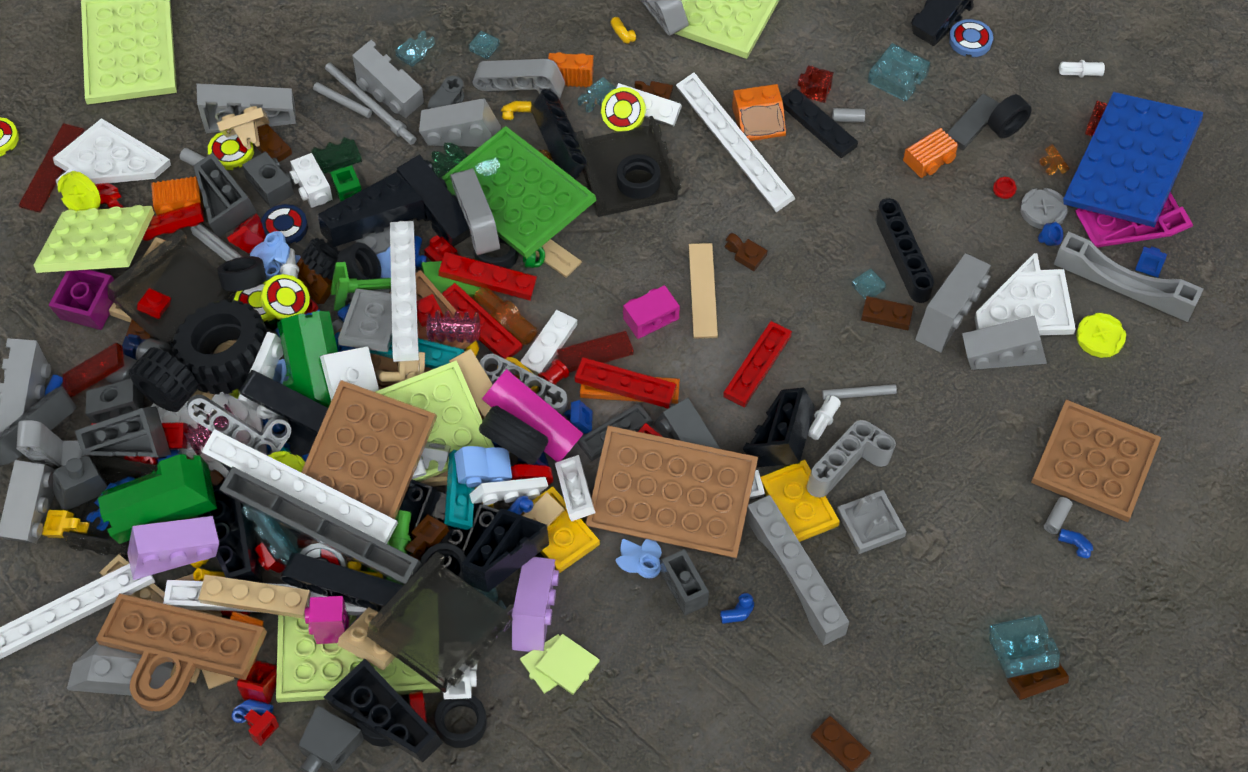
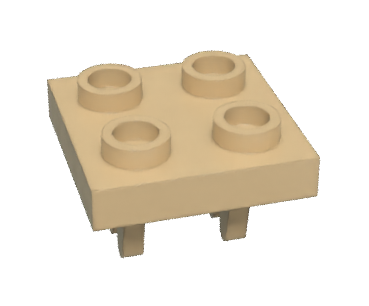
(244, 125)
(357, 642)

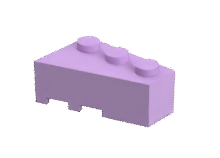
(171, 545)
(532, 604)

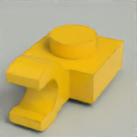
(60, 521)

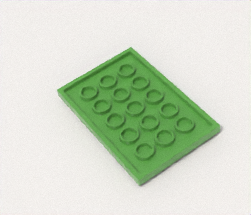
(527, 194)

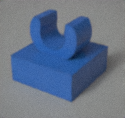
(1151, 261)
(580, 416)

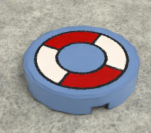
(971, 38)

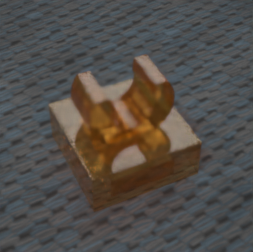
(1056, 161)

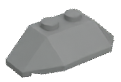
(110, 671)

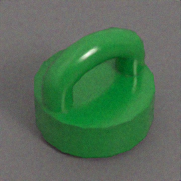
(530, 261)

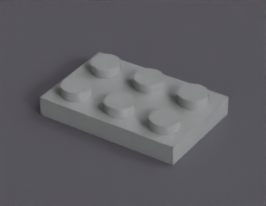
(368, 321)

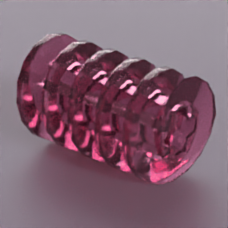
(453, 328)
(199, 436)

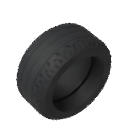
(513, 434)

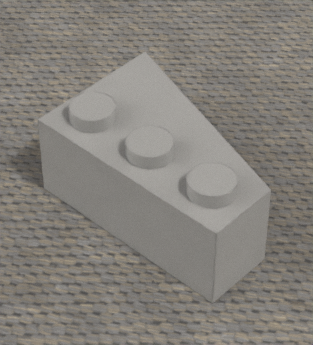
(385, 81)
(460, 123)
(1005, 345)
(27, 502)

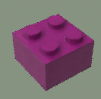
(83, 298)

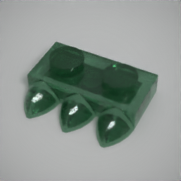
(337, 155)
(445, 162)

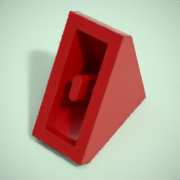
(248, 234)
(259, 683)

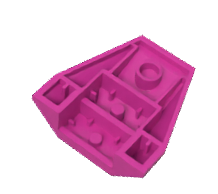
(1109, 231)

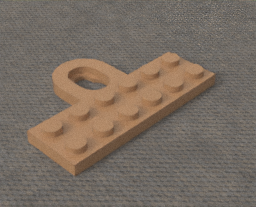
(180, 637)

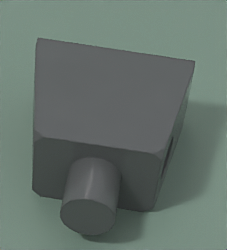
(77, 483)
(328, 741)

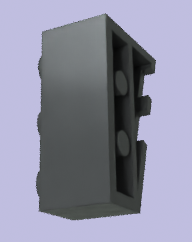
(222, 196)
(684, 424)
(126, 435)

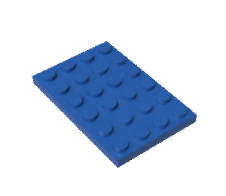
(1133, 159)

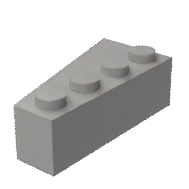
(221, 100)
(953, 302)
(24, 379)

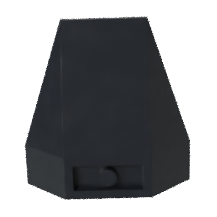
(425, 500)

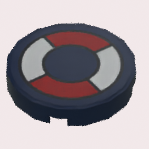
(286, 219)

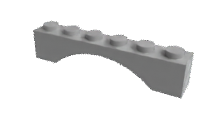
(1167, 295)
(817, 600)

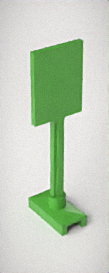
(342, 284)

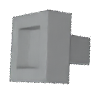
(435, 452)

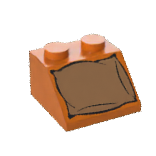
(759, 112)

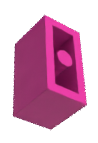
(651, 311)
(327, 618)

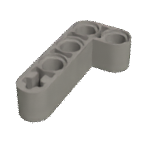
(668, 13)
(519, 75)
(476, 211)
(528, 379)
(235, 425)
(858, 441)
(44, 446)

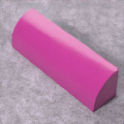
(527, 406)

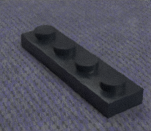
(819, 123)

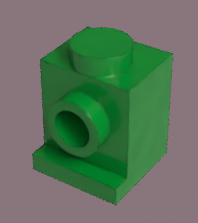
(345, 182)

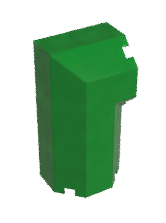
(303, 343)
(172, 493)

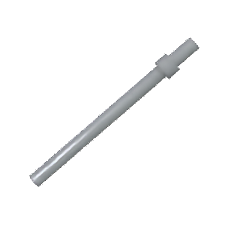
(397, 126)

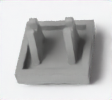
(871, 521)

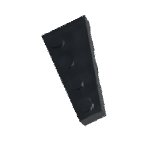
(439, 204)
(371, 210)
(236, 539)
(378, 707)

